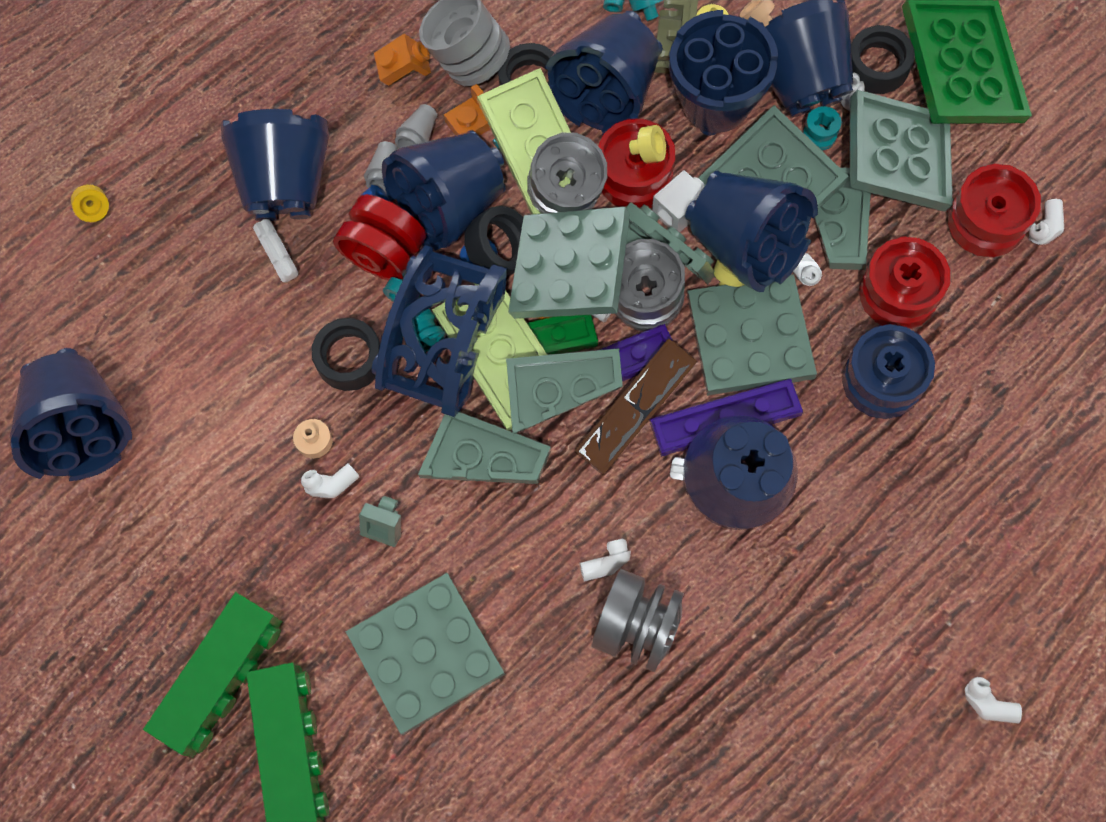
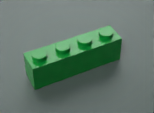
(213, 676)
(285, 744)

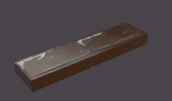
(635, 406)

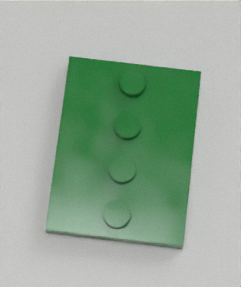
(966, 61)

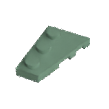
(844, 227)
(695, 261)
(558, 383)
(482, 452)

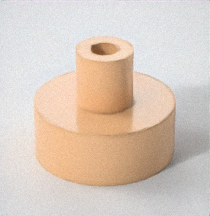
(758, 10)
(312, 438)

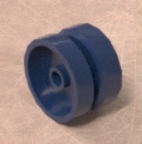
(888, 371)

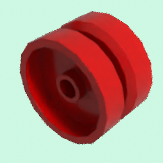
(627, 174)
(994, 210)
(379, 237)
(904, 282)

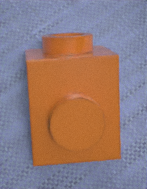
(401, 58)

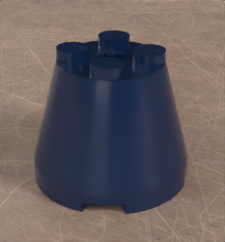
(812, 55)
(721, 69)
(605, 71)
(276, 161)
(444, 183)
(753, 225)
(66, 419)
(725, 488)

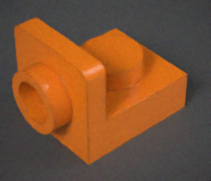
(468, 115)

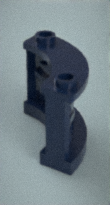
(456, 375)

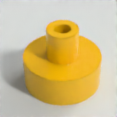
(89, 203)

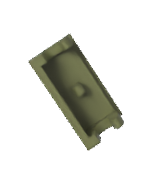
(668, 26)

